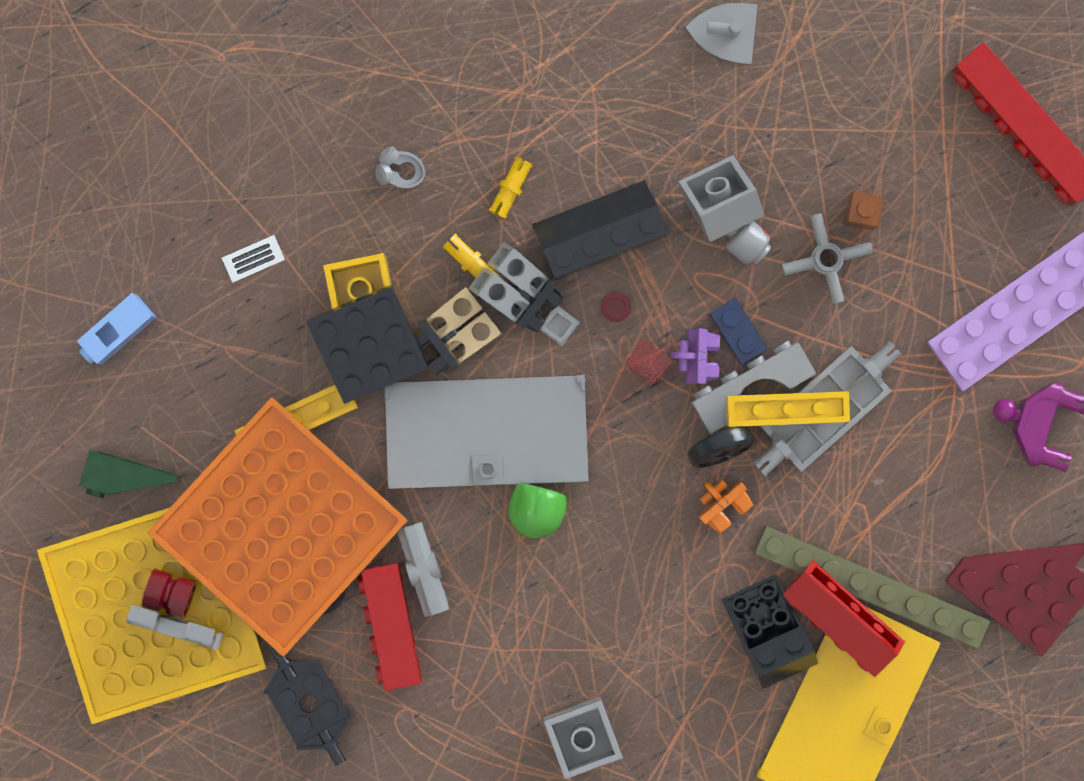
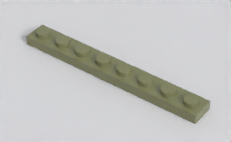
(875, 588)

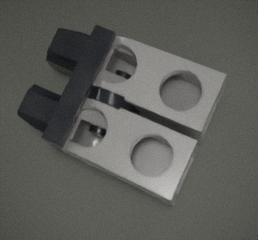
(525, 295)

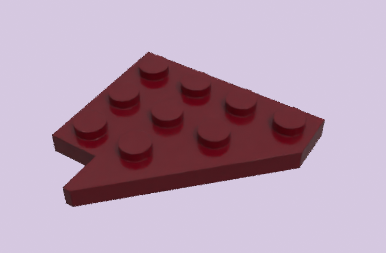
(1025, 590)

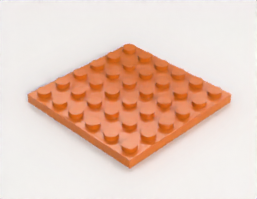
(277, 526)

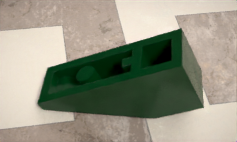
(113, 475)

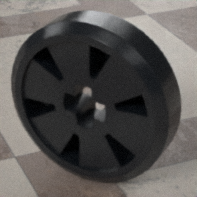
(720, 447)

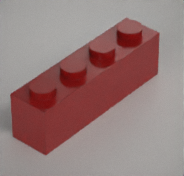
(843, 619)
(391, 626)

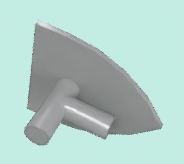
(726, 31)

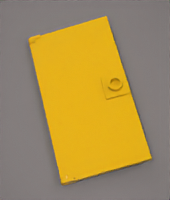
(846, 716)

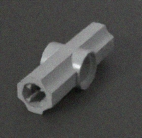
(423, 569)

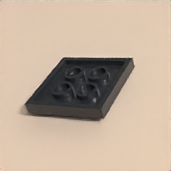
(367, 344)

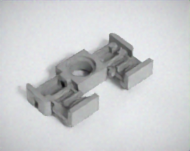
(174, 627)

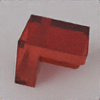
(648, 362)

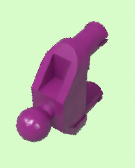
(1034, 421)

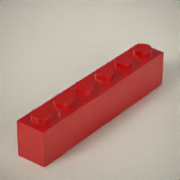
(1024, 122)

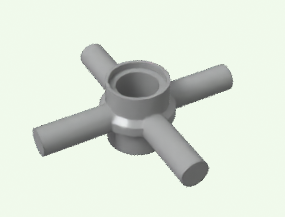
(814, 261)

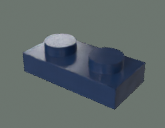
(738, 331)

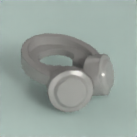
(386, 175)

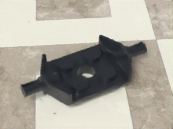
(308, 729)

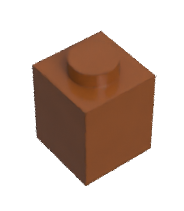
(863, 210)

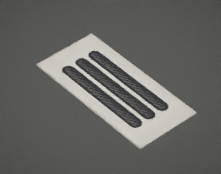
(253, 258)

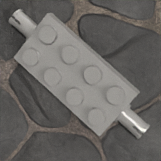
(846, 373)

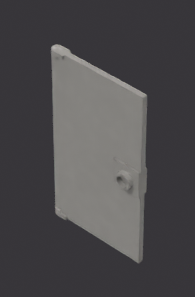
(486, 432)

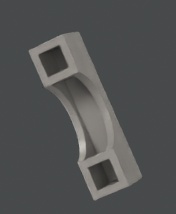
(786, 368)

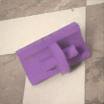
(694, 356)

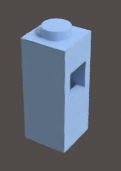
(115, 330)

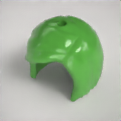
(536, 510)

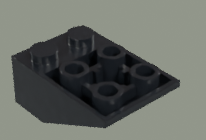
(769, 631)

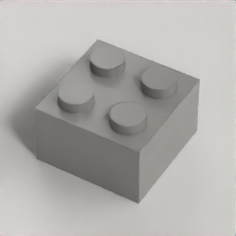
(721, 198)
(582, 737)

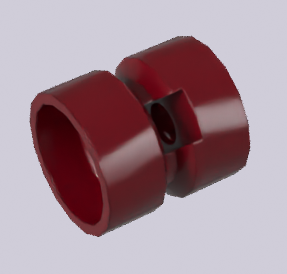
(168, 593)

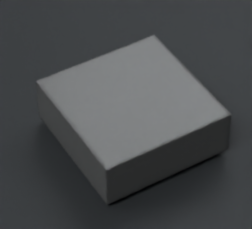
(559, 325)

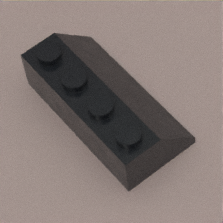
(600, 230)

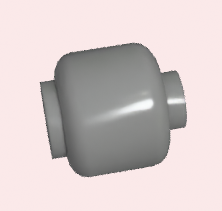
(748, 243)

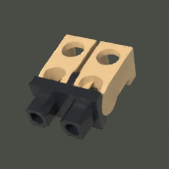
(451, 341)

